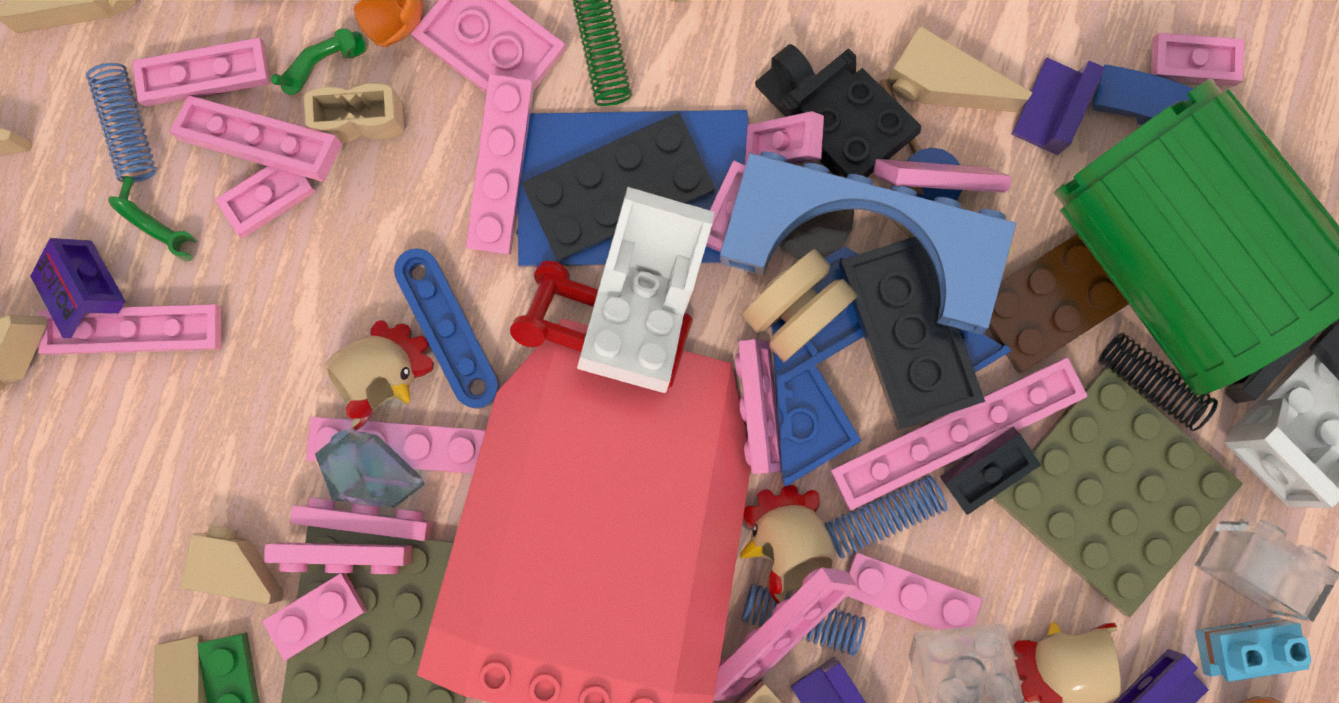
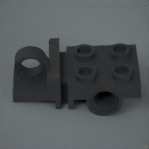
(858, 113)

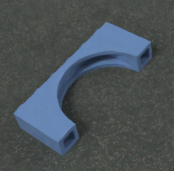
(963, 245)

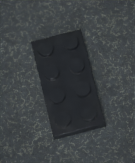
(584, 196)
(915, 358)

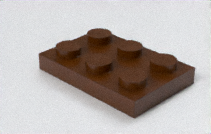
(1052, 303)

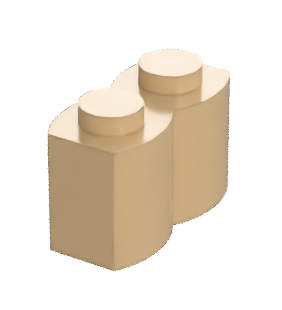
(364, 111)

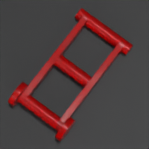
(554, 278)

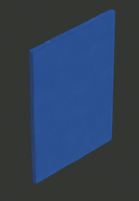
(566, 136)

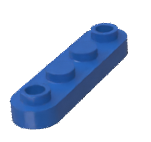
(446, 328)

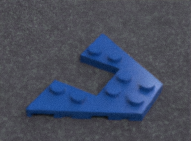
(808, 414)

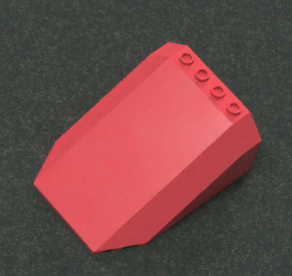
(595, 539)

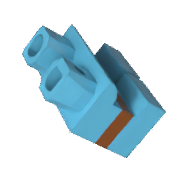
(1253, 649)

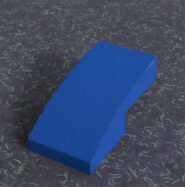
(1136, 93)

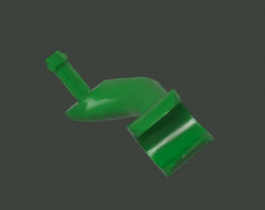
(294, 78)
(147, 223)

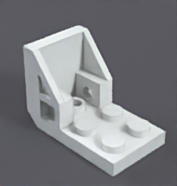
(645, 290)
(1294, 436)

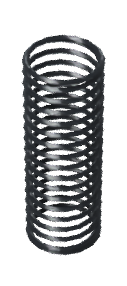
(1116, 340)

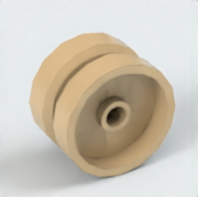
(798, 304)

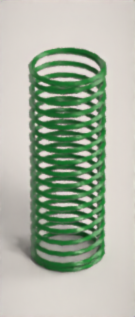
(602, 96)

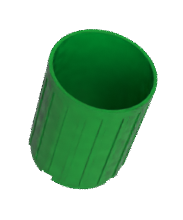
(1209, 238)

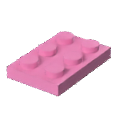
(488, 39)

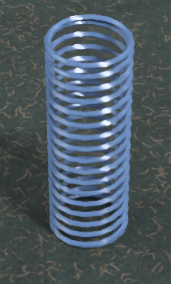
(124, 130)
(927, 504)
(751, 599)

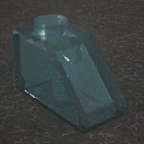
(366, 470)

